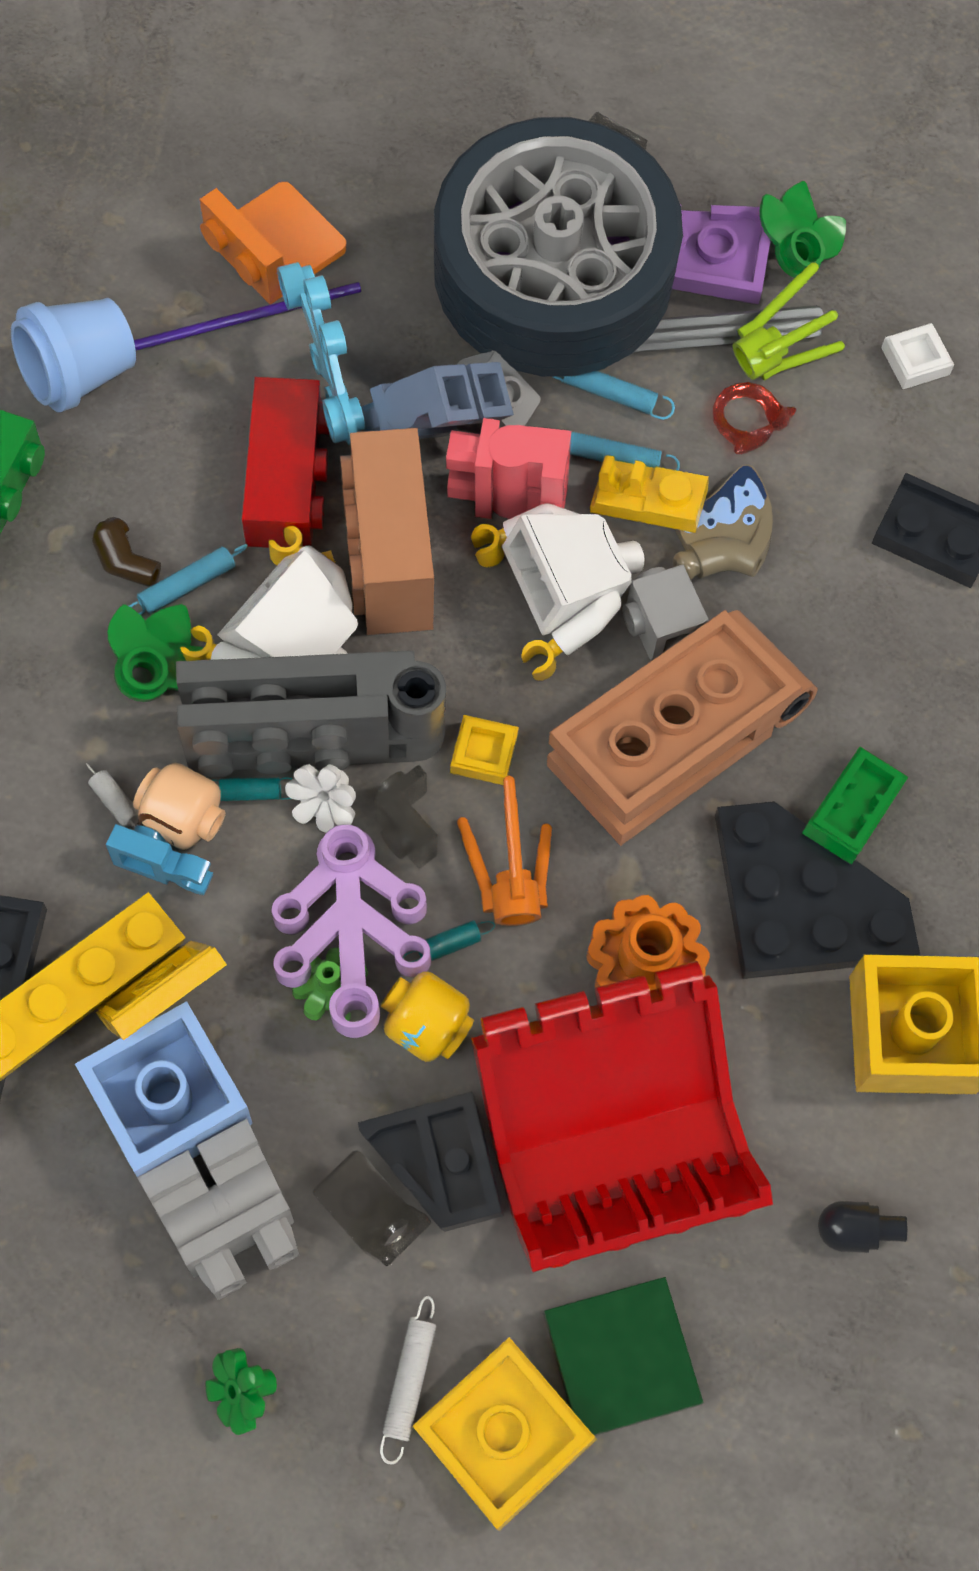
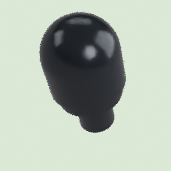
(859, 1227)

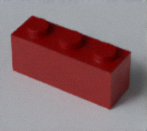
(284, 461)

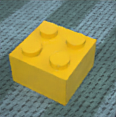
(916, 1024)

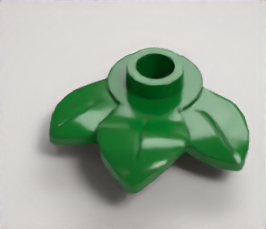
(798, 231)
(149, 645)

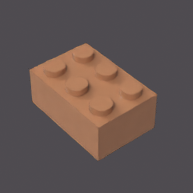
(388, 531)

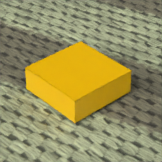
(484, 749)

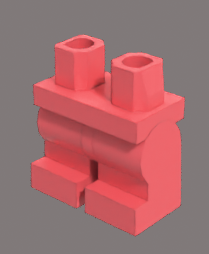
(509, 468)

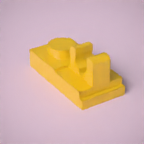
(649, 494)

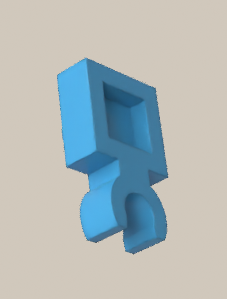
(149, 855)

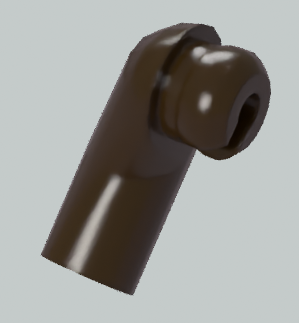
(117, 556)

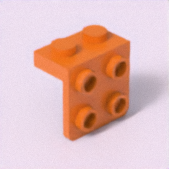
(268, 234)

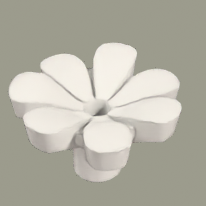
(322, 796)

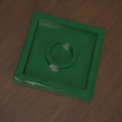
(623, 1357)

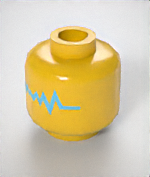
(426, 1016)

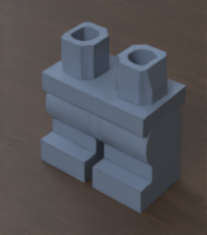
(440, 400)

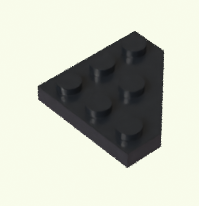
(801, 903)

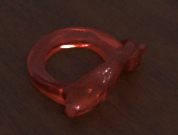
(774, 411)

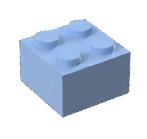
(163, 1090)

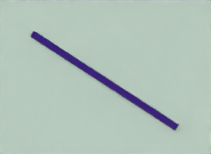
(233, 319)

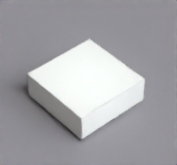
(917, 356)

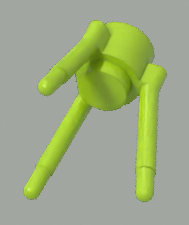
(762, 350)

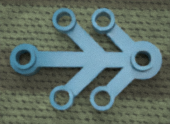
(311, 293)

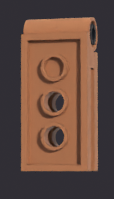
(677, 723)

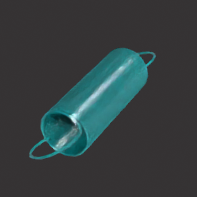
(250, 789)
(453, 940)

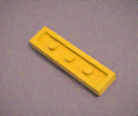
(83, 980)

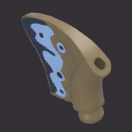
(731, 529)

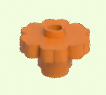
(642, 927)

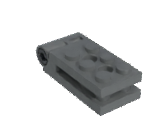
(309, 711)

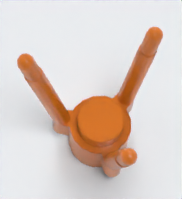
(515, 895)

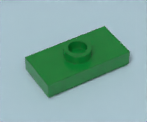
(855, 805)

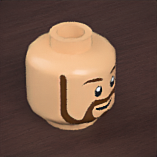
(179, 805)

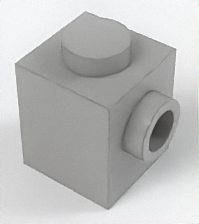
(663, 609)

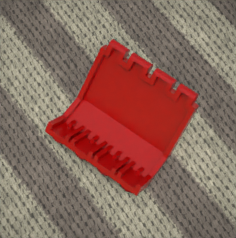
(616, 1117)

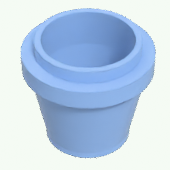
(71, 349)

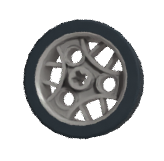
(535, 299)

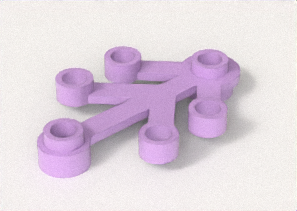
(349, 919)

